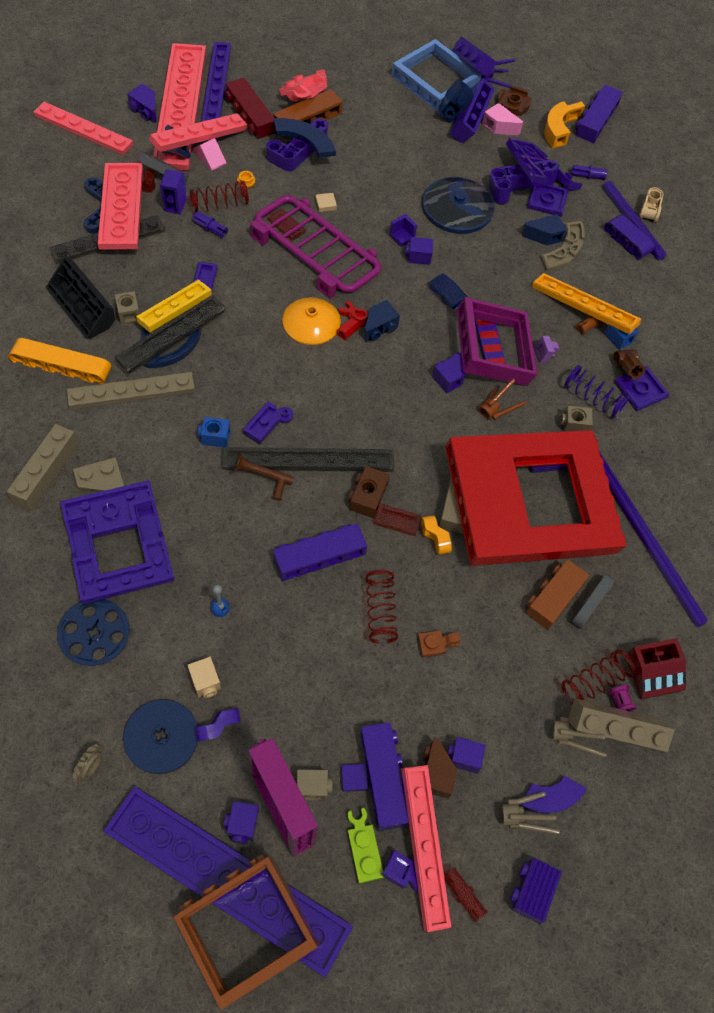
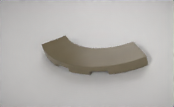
(569, 250)

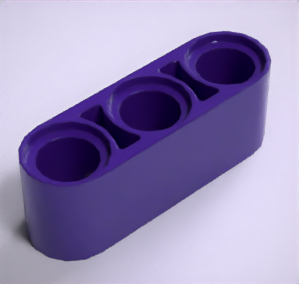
(630, 236)

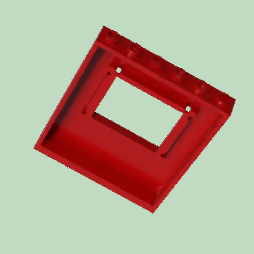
(494, 508)

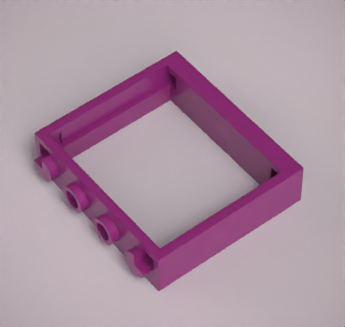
(473, 308)
(282, 796)

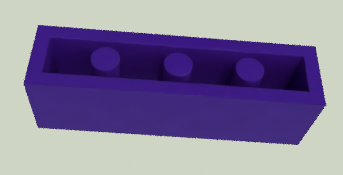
(598, 113)
(470, 117)
(319, 552)
(384, 776)

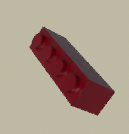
(250, 107)

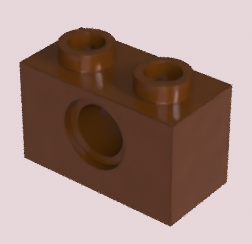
(373, 481)

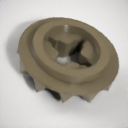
(88, 763)

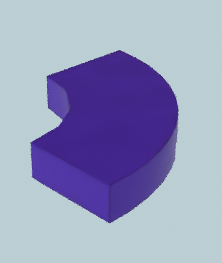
(557, 798)

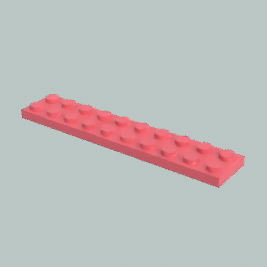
(181, 94)

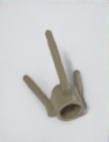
(563, 731)
(515, 815)

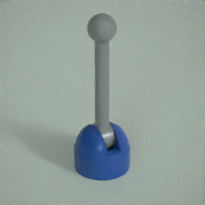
(219, 603)

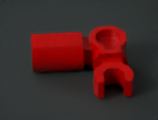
(357, 319)

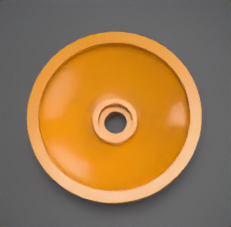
(311, 321)

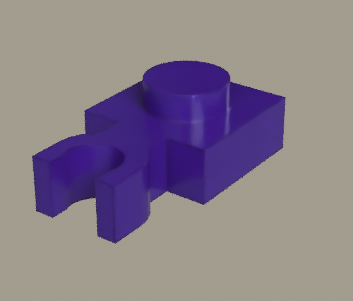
(400, 871)

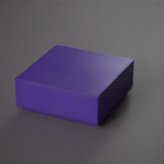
(354, 777)

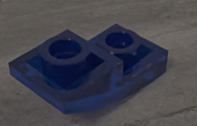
(449, 291)

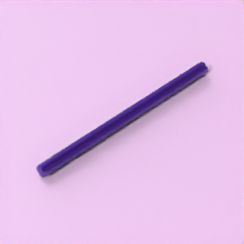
(654, 548)

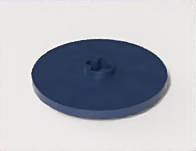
(169, 753)

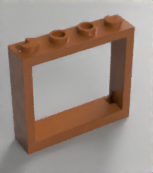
(202, 957)

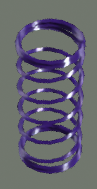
(618, 407)

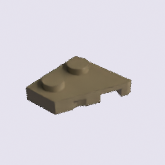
(99, 476)

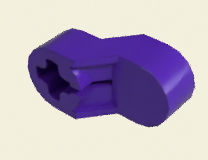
(215, 728)

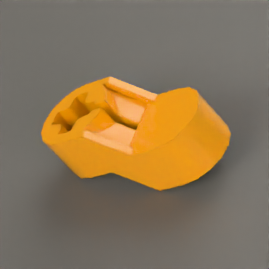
(440, 536)

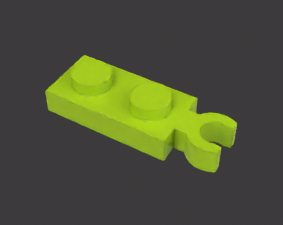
(364, 849)

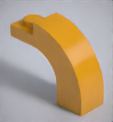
(555, 129)

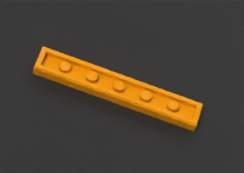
(586, 303)

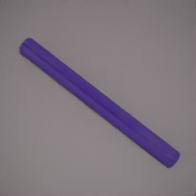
(630, 214)

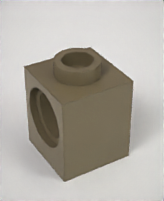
(127, 307)
(577, 419)
(314, 784)

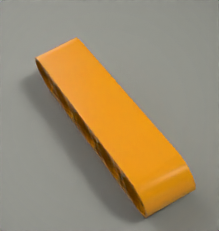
(60, 360)

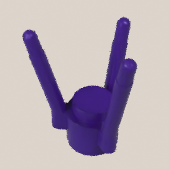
(499, 70)

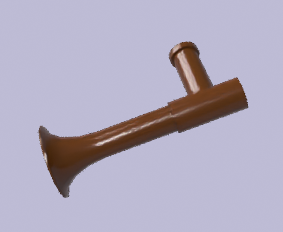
(281, 478)

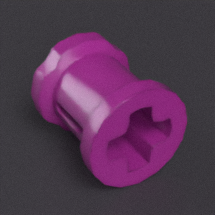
(622, 691)

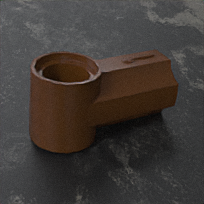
(629, 362)

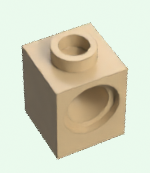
(204, 677)

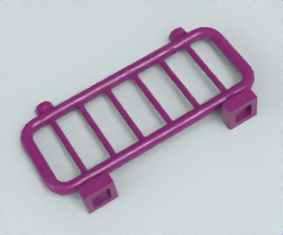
(326, 281)

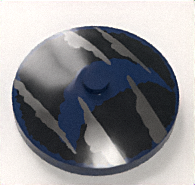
(458, 205)

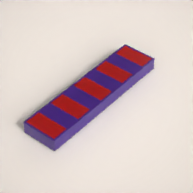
(489, 341)

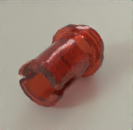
(148, 183)

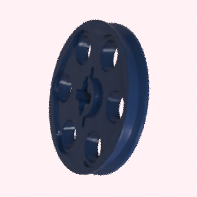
(85, 624)

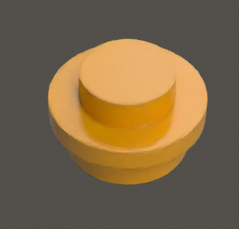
(248, 177)

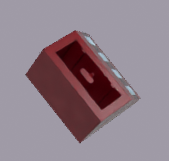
(659, 668)

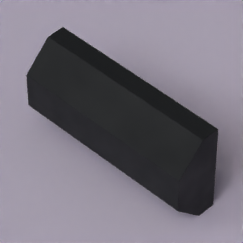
(80, 299)

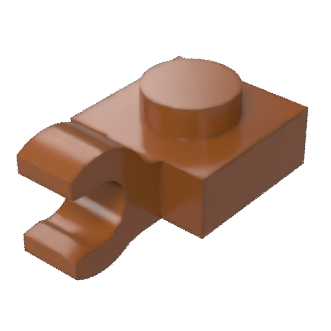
(434, 644)

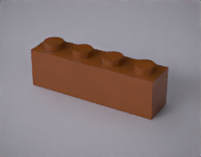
(322, 106)

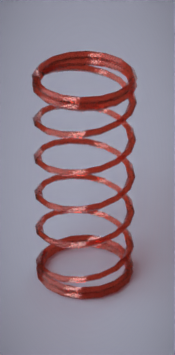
(244, 192)
(381, 630)
(615, 661)

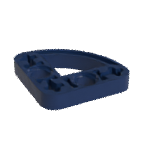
(175, 356)

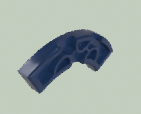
(316, 138)

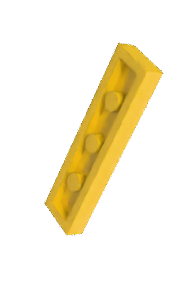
(173, 306)

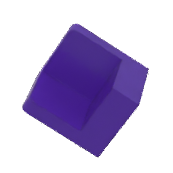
(402, 230)

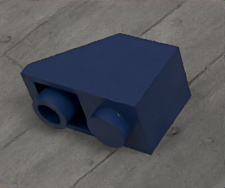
(455, 100)
(545, 230)
(380, 320)

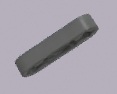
(157, 164)
(593, 601)

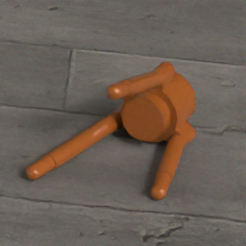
(490, 406)

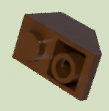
(441, 769)

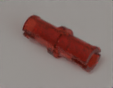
(465, 894)

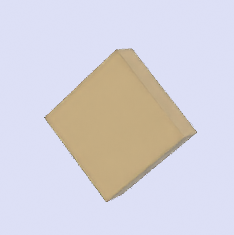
(326, 202)

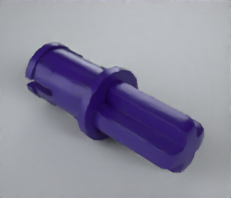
(589, 172)
(210, 224)

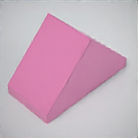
(210, 154)

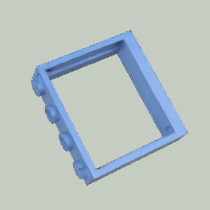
(419, 86)

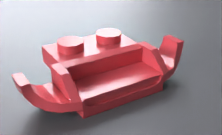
(304, 87)

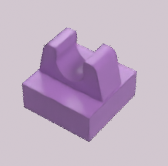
(545, 349)

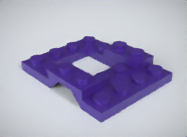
(107, 514)

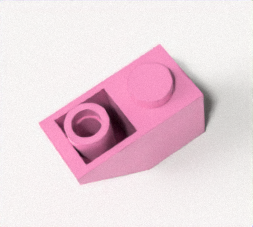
(502, 121)

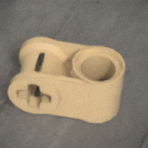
(652, 204)

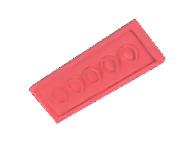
(121, 206)

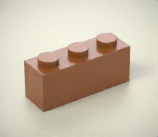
(556, 594)

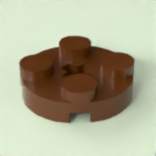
(516, 107)

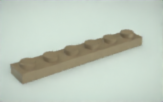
(130, 390)

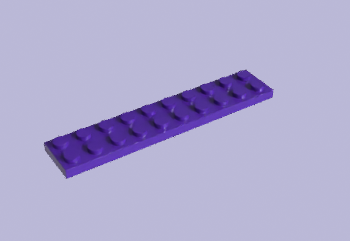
(202, 861)

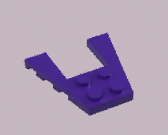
(527, 153)

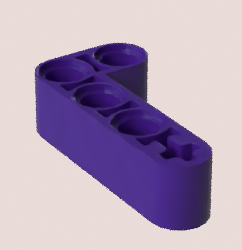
(292, 155)
(513, 177)

